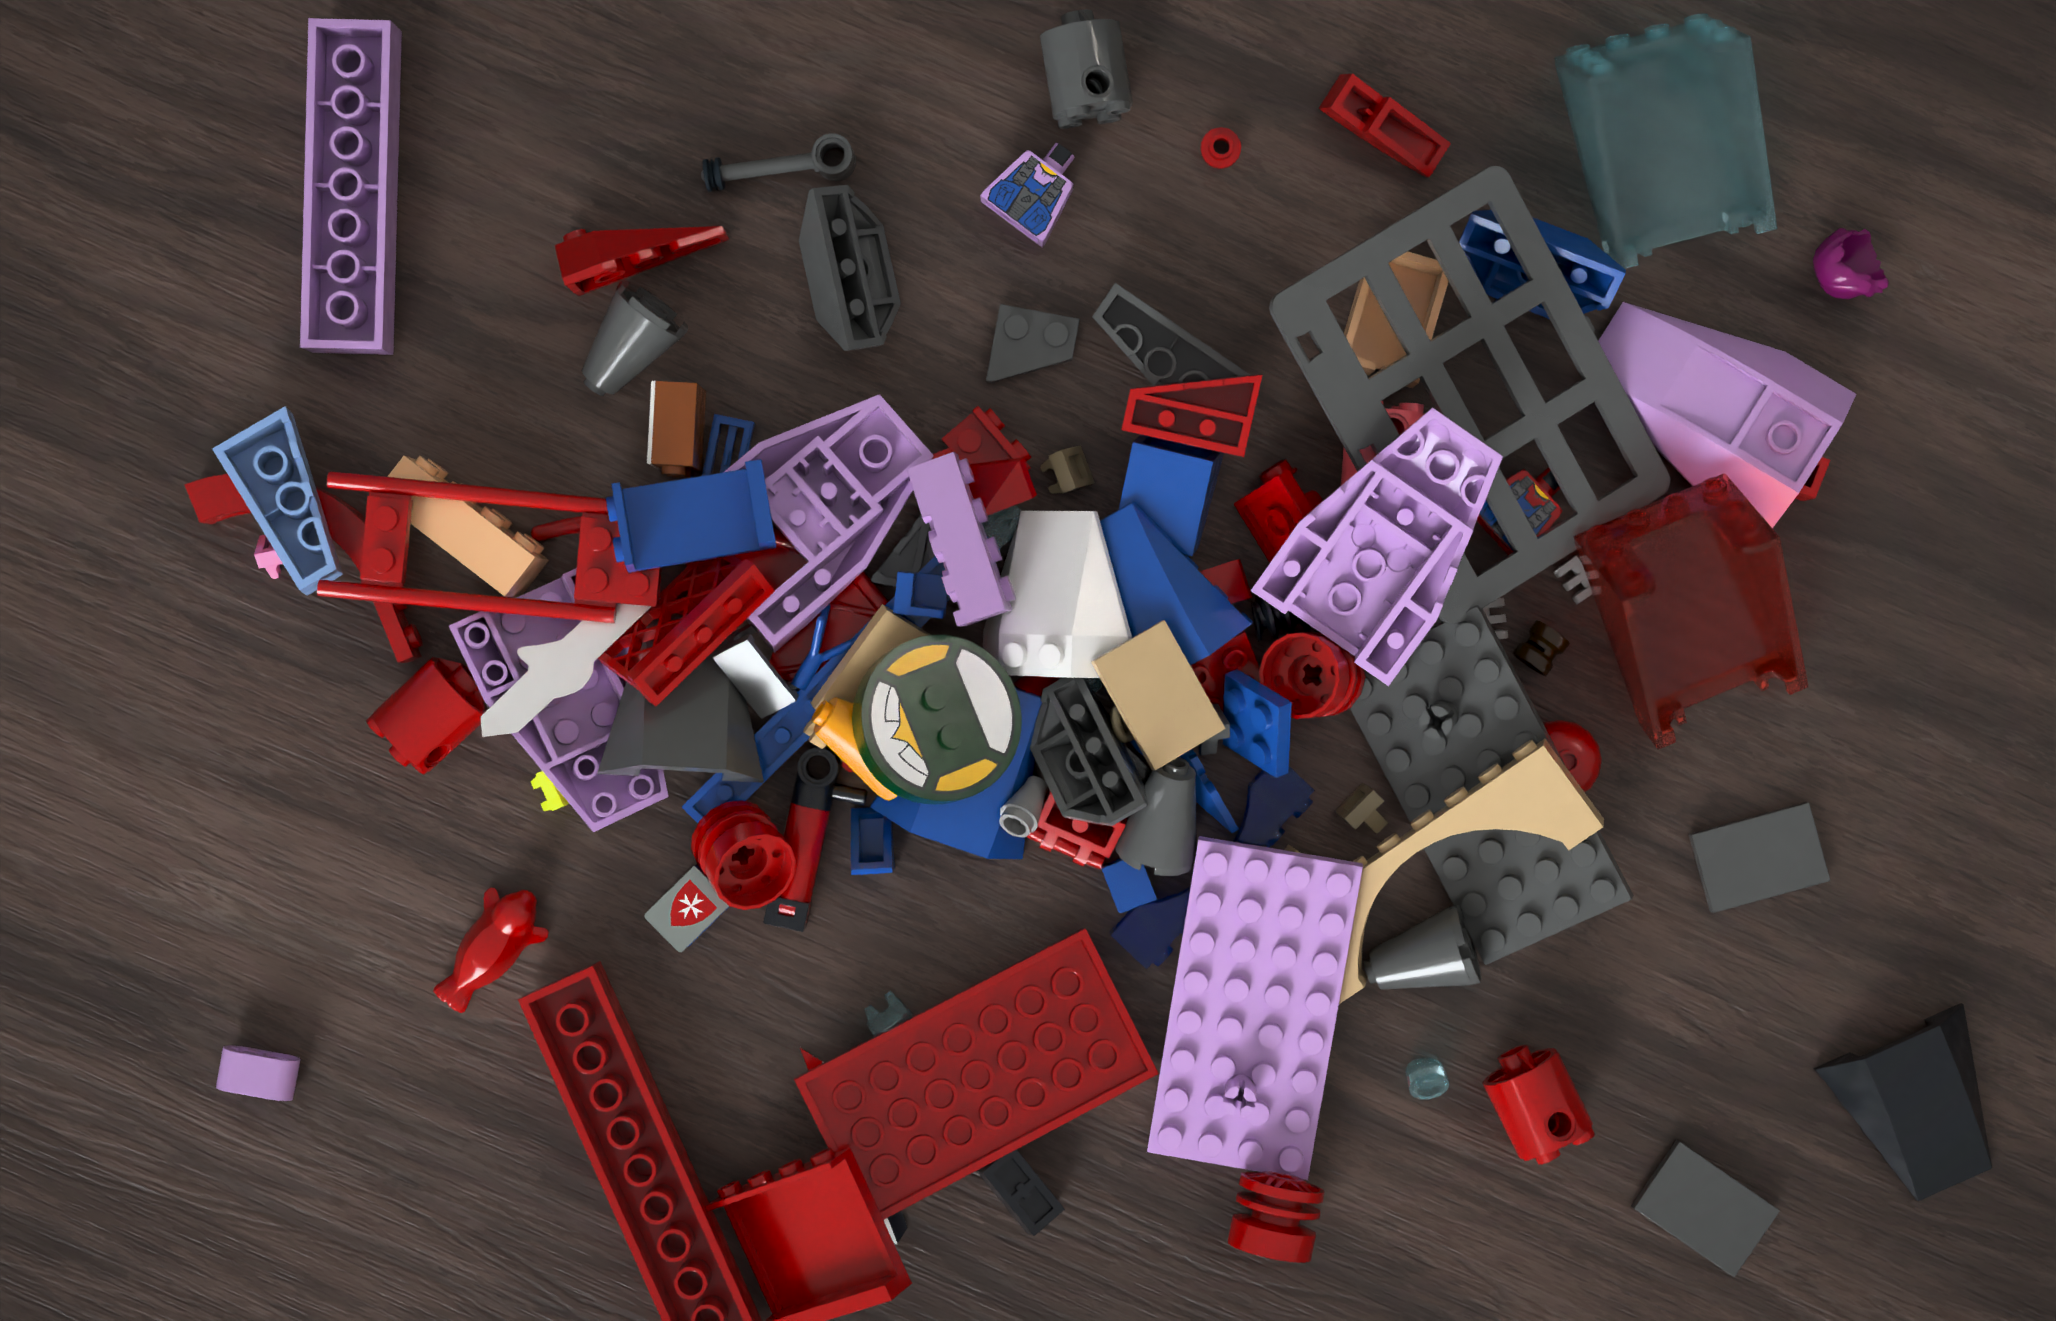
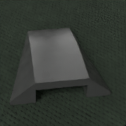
(695, 729)

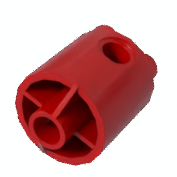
(430, 714)
(1538, 1103)

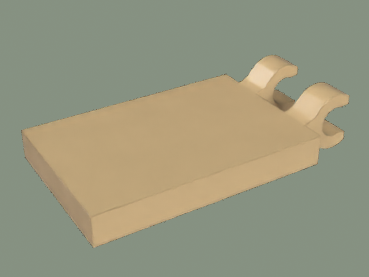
(880, 635)

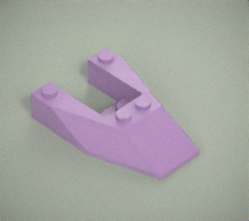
(834, 499)

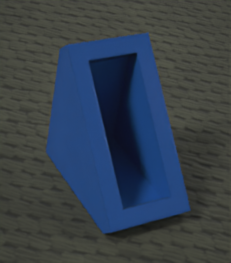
(871, 842)

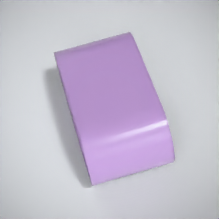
(258, 1073)

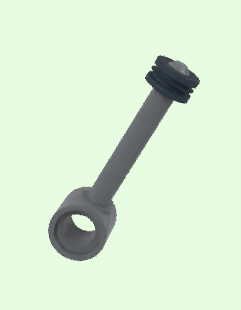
(715, 174)

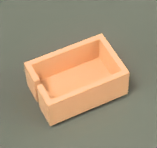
(1367, 325)

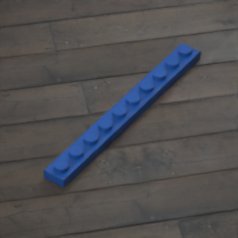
(783, 732)

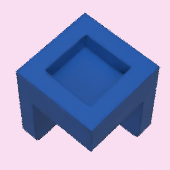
(920, 595)
(1128, 885)

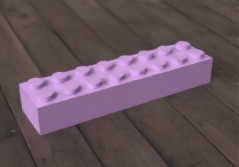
(350, 186)

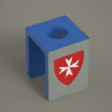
(686, 909)

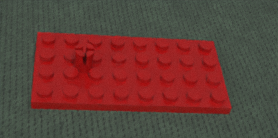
(979, 1074)

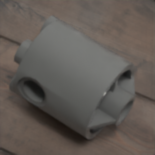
(1086, 70)

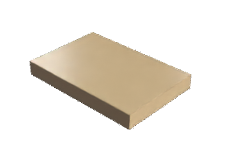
(1158, 695)

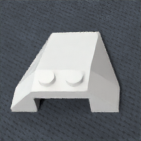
(1064, 599)

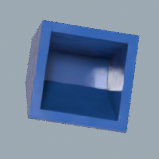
(1172, 487)

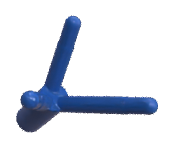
(814, 658)

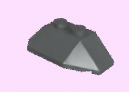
(848, 268)
(1083, 758)

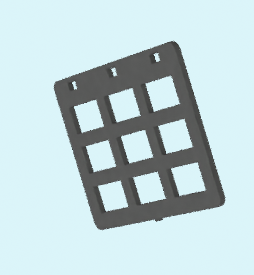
(1355, 400)

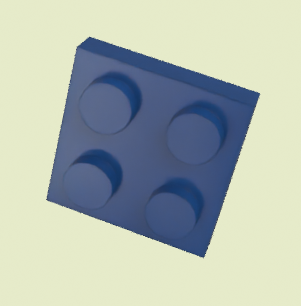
(1257, 723)

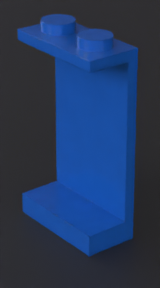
(692, 519)

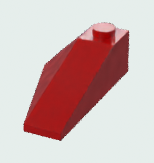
(609, 256)

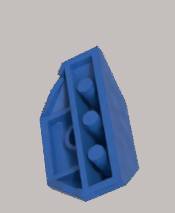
(1586, 268)

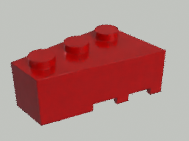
(1196, 413)

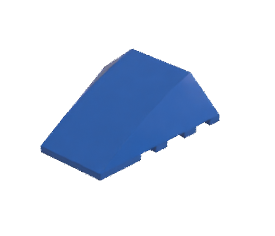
(1165, 585)
(974, 821)

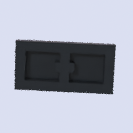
(1021, 1192)

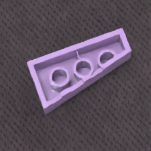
(960, 539)

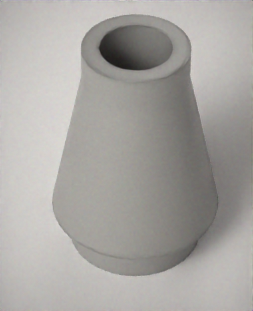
(1023, 810)

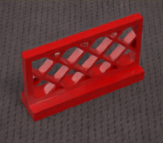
(687, 641)

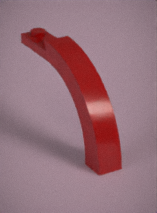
(218, 499)

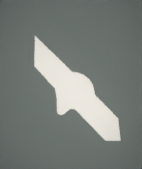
(556, 670)

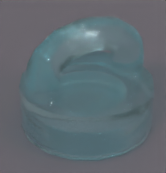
(1426, 1078)

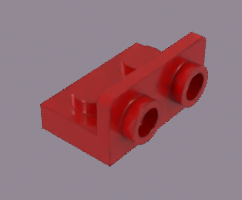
(981, 441)

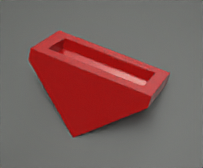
(1001, 484)

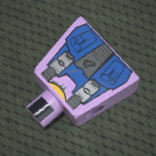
(1032, 192)

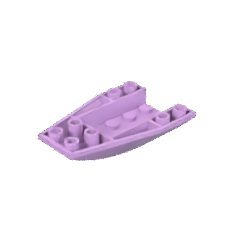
(1725, 404)
(572, 729)

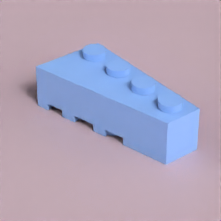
(278, 488)

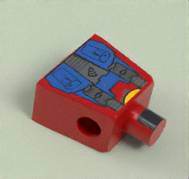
(1534, 499)

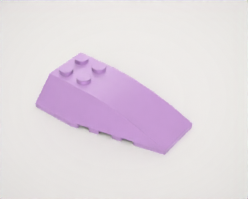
(1386, 545)

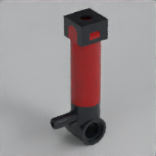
(806, 834)

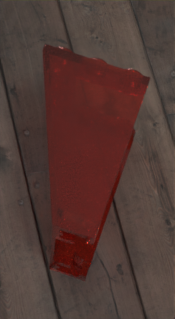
(1693, 601)

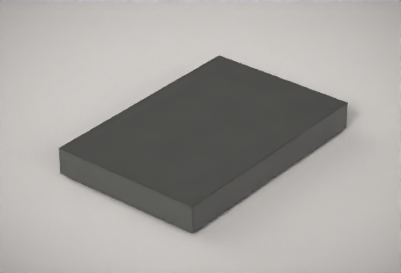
(1759, 857)
(1705, 1208)

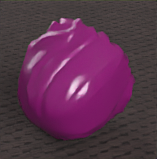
(1848, 265)

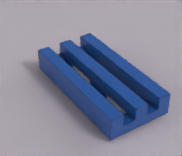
(714, 437)

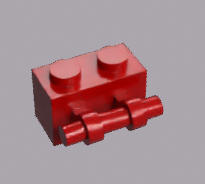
(1081, 840)

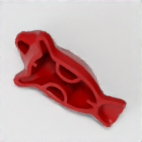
(491, 945)

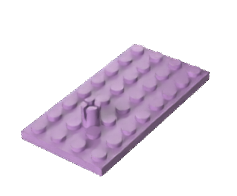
(1254, 1007)

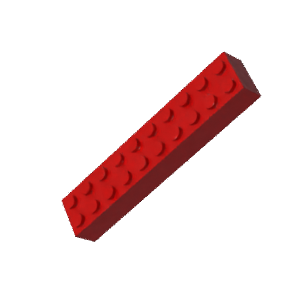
(636, 1149)

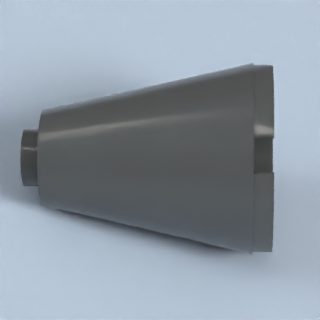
(630, 338)
(1166, 829)
(1426, 955)

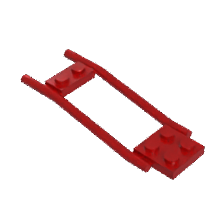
(598, 581)

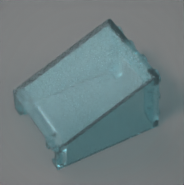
(1669, 135)

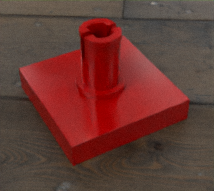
(1275, 511)

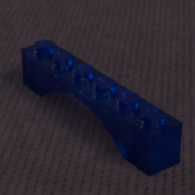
(1270, 802)

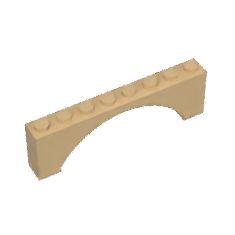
(1525, 795)

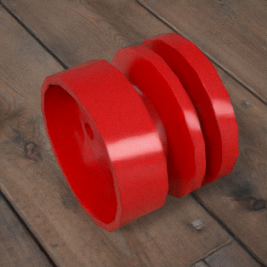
(1292, 672)
(743, 855)
(1274, 1224)

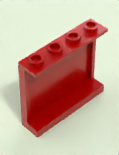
(814, 1238)

